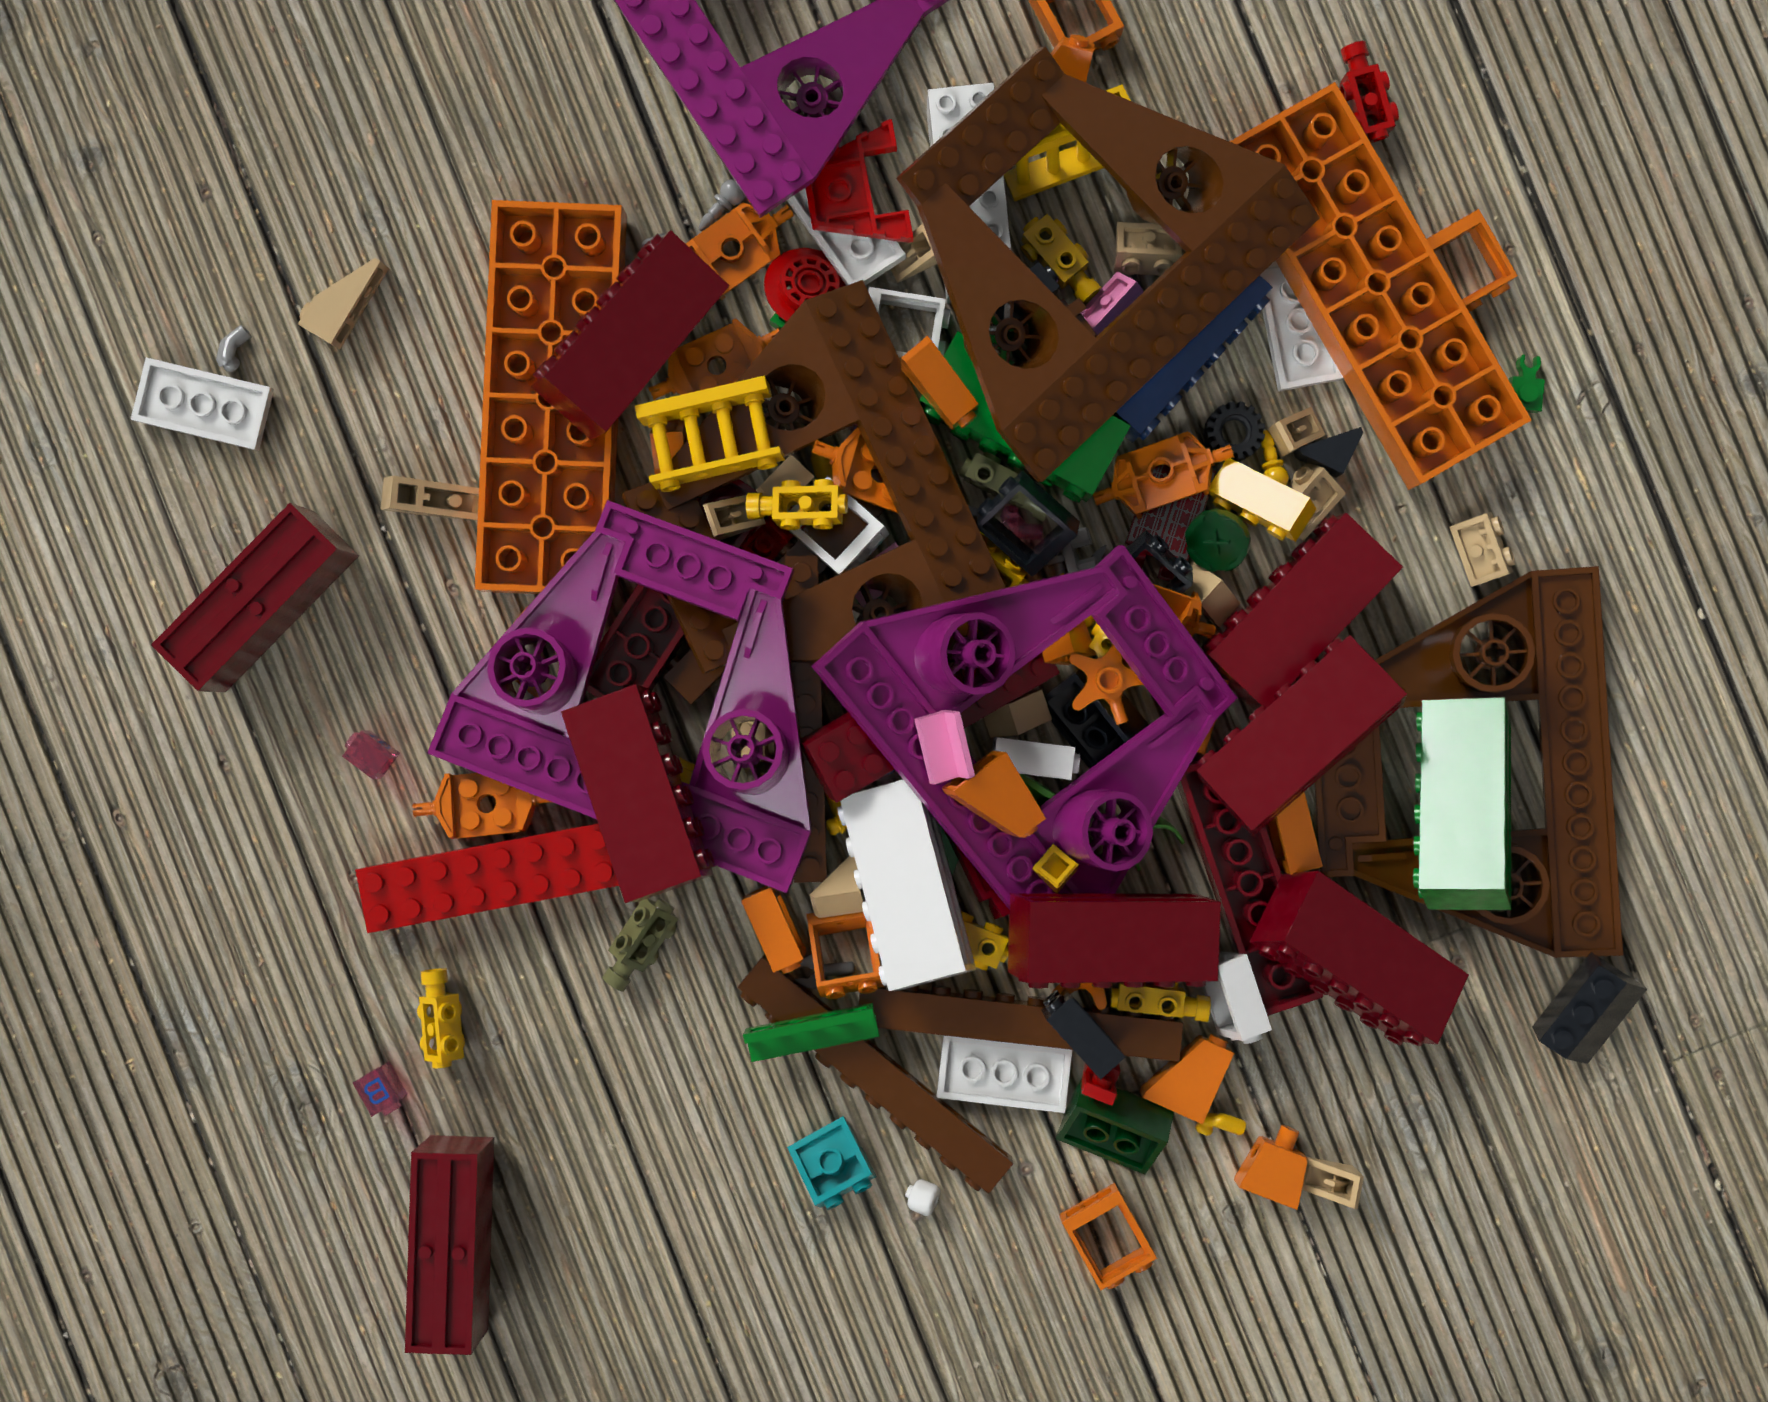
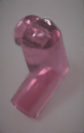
(1014, 522)

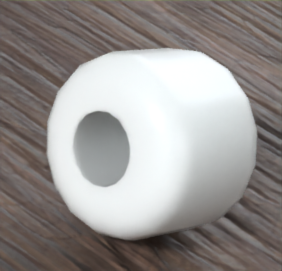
(922, 1197)

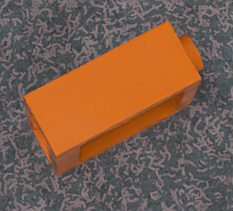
(1104, 38)
(1490, 250)
(1295, 838)
(774, 929)
(838, 987)
(1092, 1208)

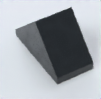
(1331, 452)

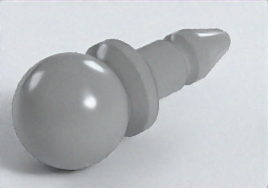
(729, 196)

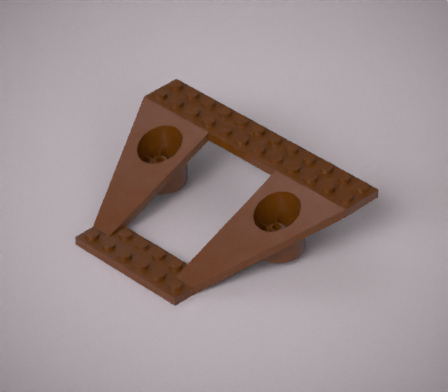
(846, 374)
(1068, 381)
(1560, 665)

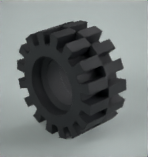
(1243, 414)

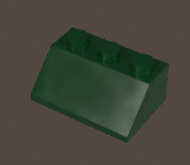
(1126, 1133)

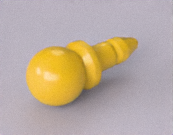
(1273, 467)

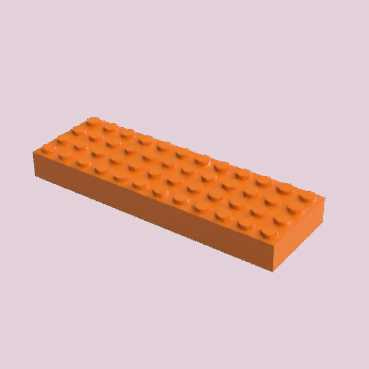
(1384, 297)
(537, 470)

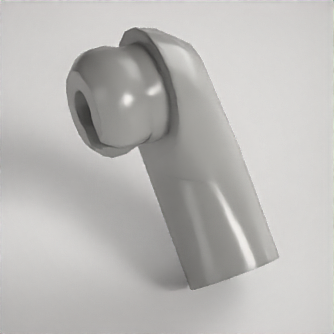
(228, 347)

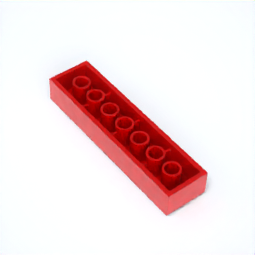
(484, 877)

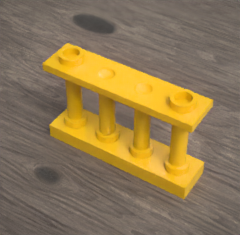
(1057, 166)
(688, 409)

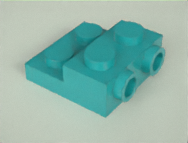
(832, 1164)

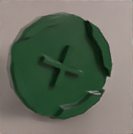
(1217, 540)

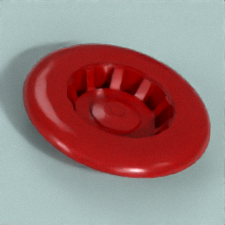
(810, 277)

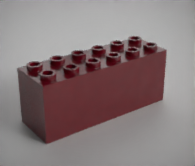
(628, 334)
(255, 599)
(1300, 609)
(1300, 734)
(638, 793)
(1113, 939)
(1359, 958)
(449, 1244)

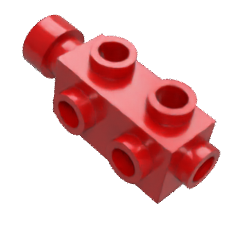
(1375, 83)

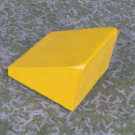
(1055, 868)

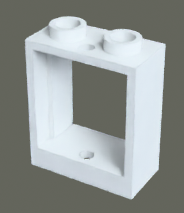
(918, 302)
(858, 550)
(1040, 758)
(1237, 1000)

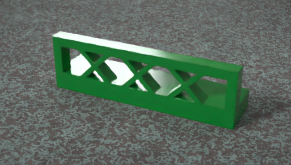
(811, 1032)

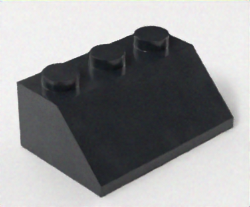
(1094, 727)
(1587, 1010)

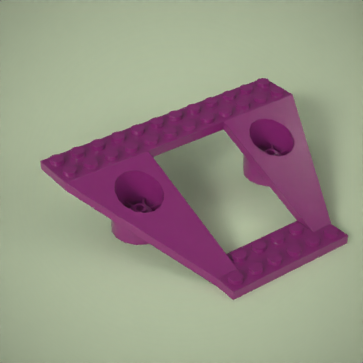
(741, 108)
(900, 671)
(490, 729)

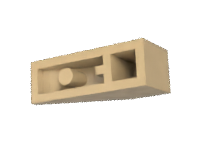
(338, 308)
(429, 498)

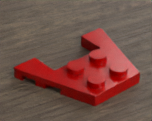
(842, 195)

